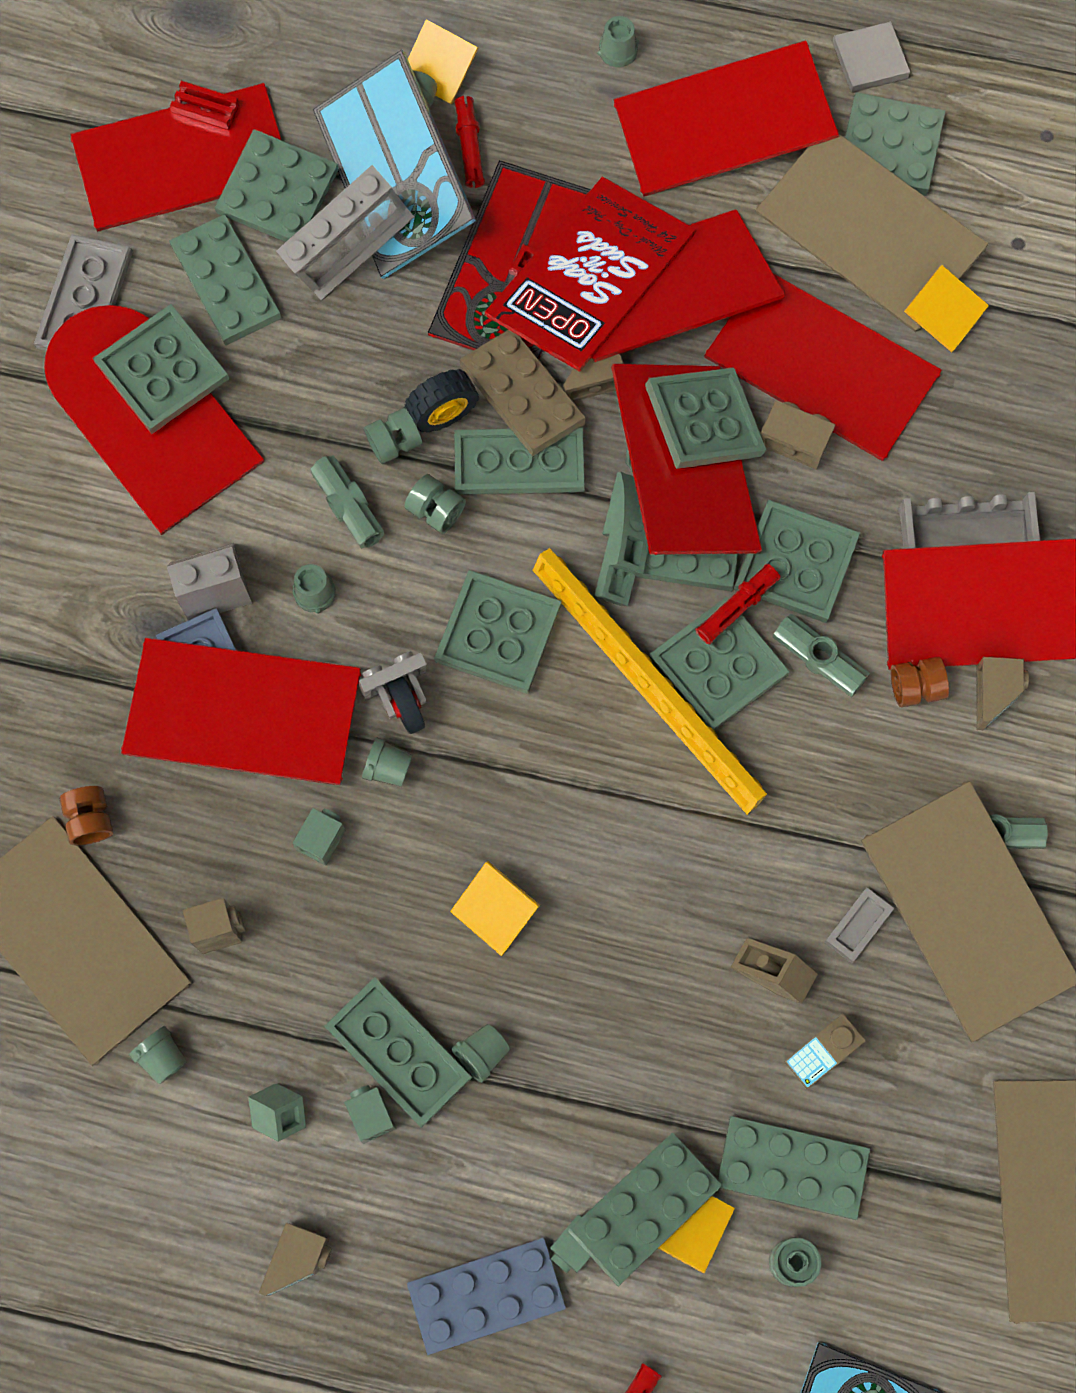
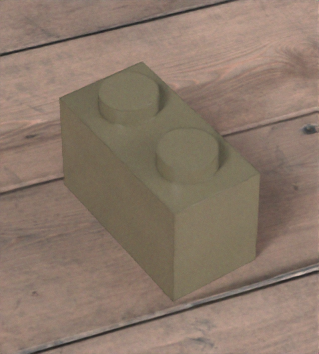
(796, 433)
(214, 925)

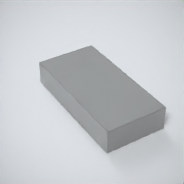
(859, 925)

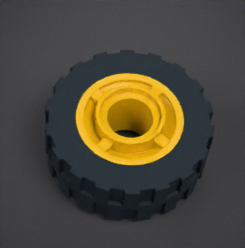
(441, 400)

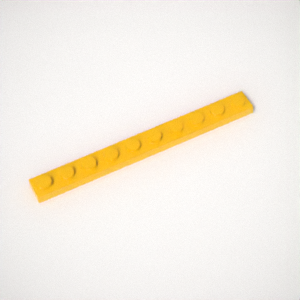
(649, 681)

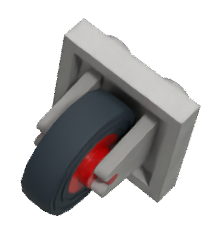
(394, 679)

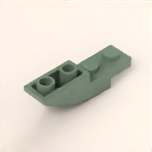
(626, 543)

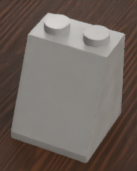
(209, 581)

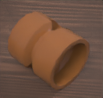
(924, 681)
(85, 814)

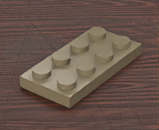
(522, 392)

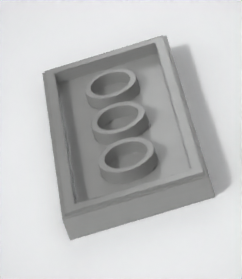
(86, 279)

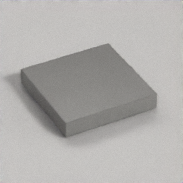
(871, 56)

